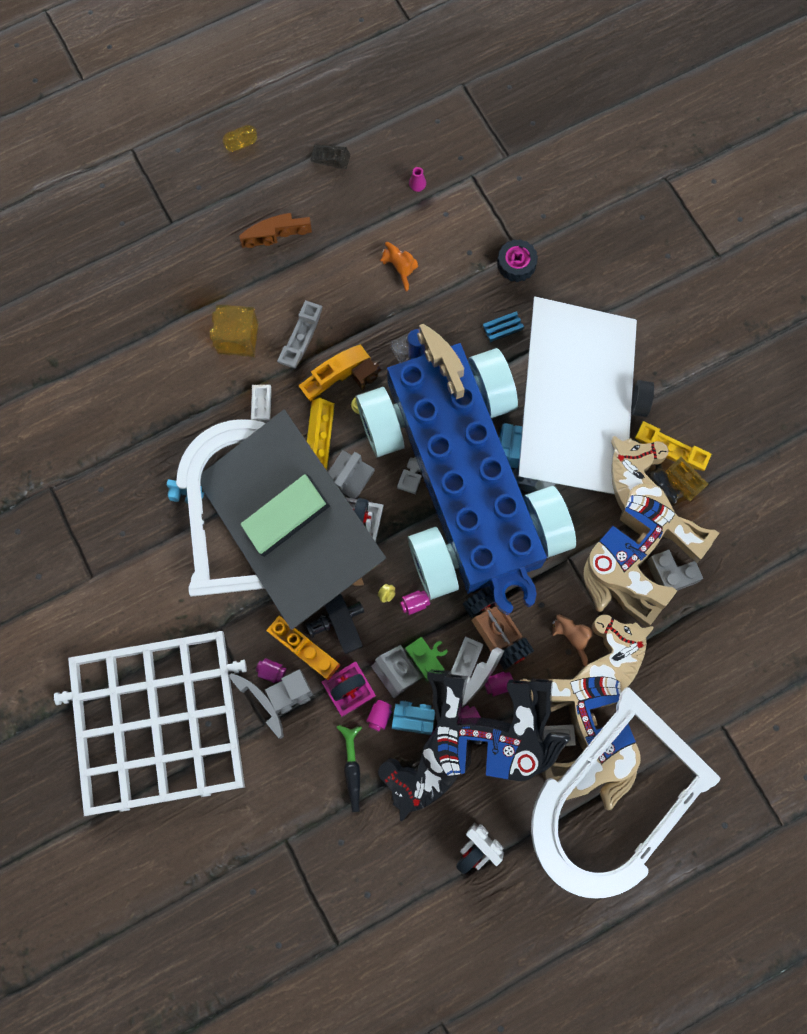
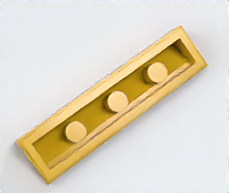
(320, 428)

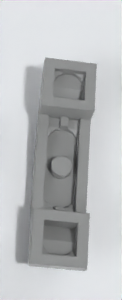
(301, 335)
(274, 722)

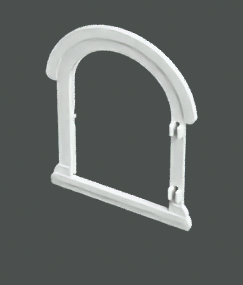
(189, 478)
(553, 795)

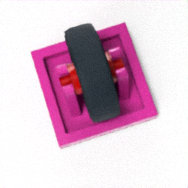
(348, 689)

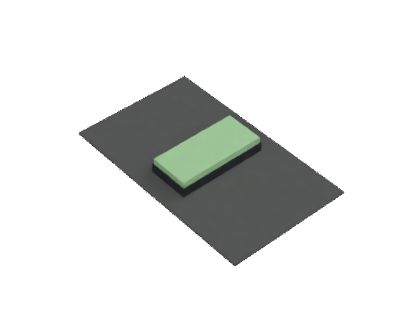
(290, 519)

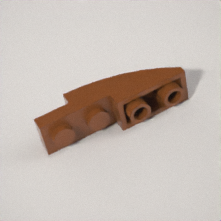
(269, 229)

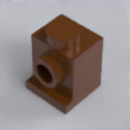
(365, 373)

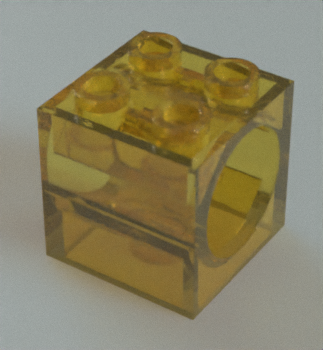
(234, 330)

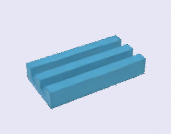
(517, 320)

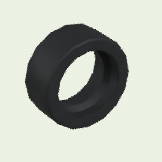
(642, 398)

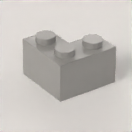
(668, 574)
(289, 691)

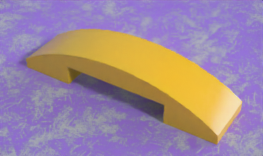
(694, 456)

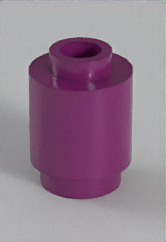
(270, 671)

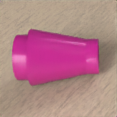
(417, 181)

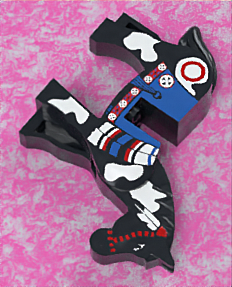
(513, 749)

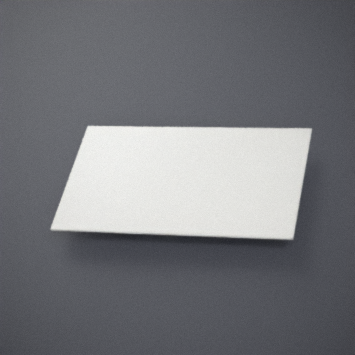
(576, 394)

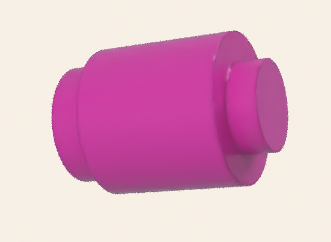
(414, 602)
(497, 683)
(379, 715)

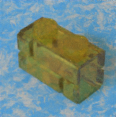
(686, 479)

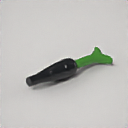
(352, 768)

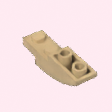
(442, 355)

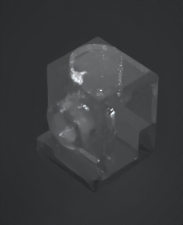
(399, 350)

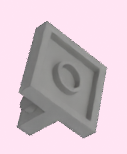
(350, 474)
(396, 671)

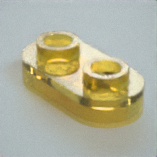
(239, 138)

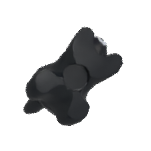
(661, 479)

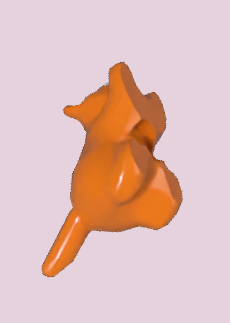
(402, 262)

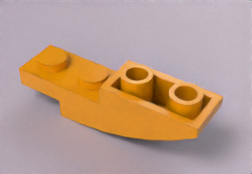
(332, 370)
(303, 648)

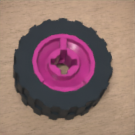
(517, 270)

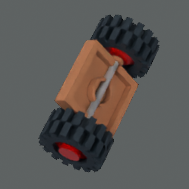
(497, 628)

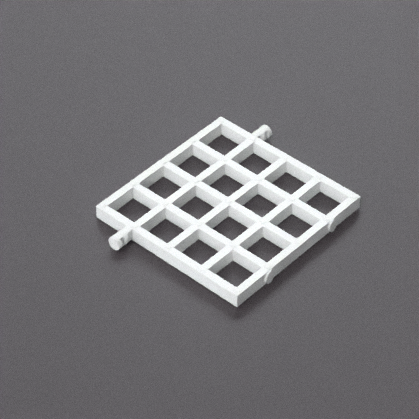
(118, 728)

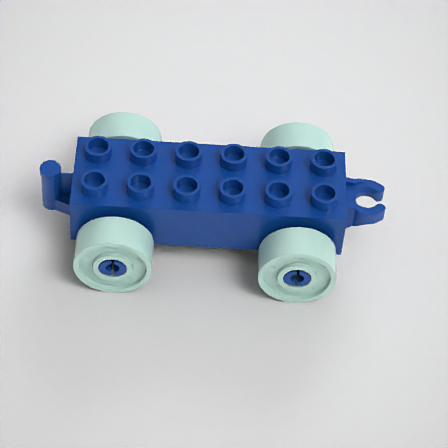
(487, 522)

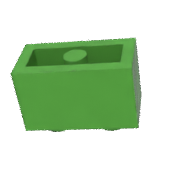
(424, 657)

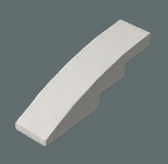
(481, 675)

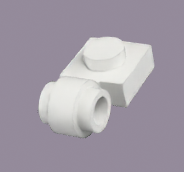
(410, 479)

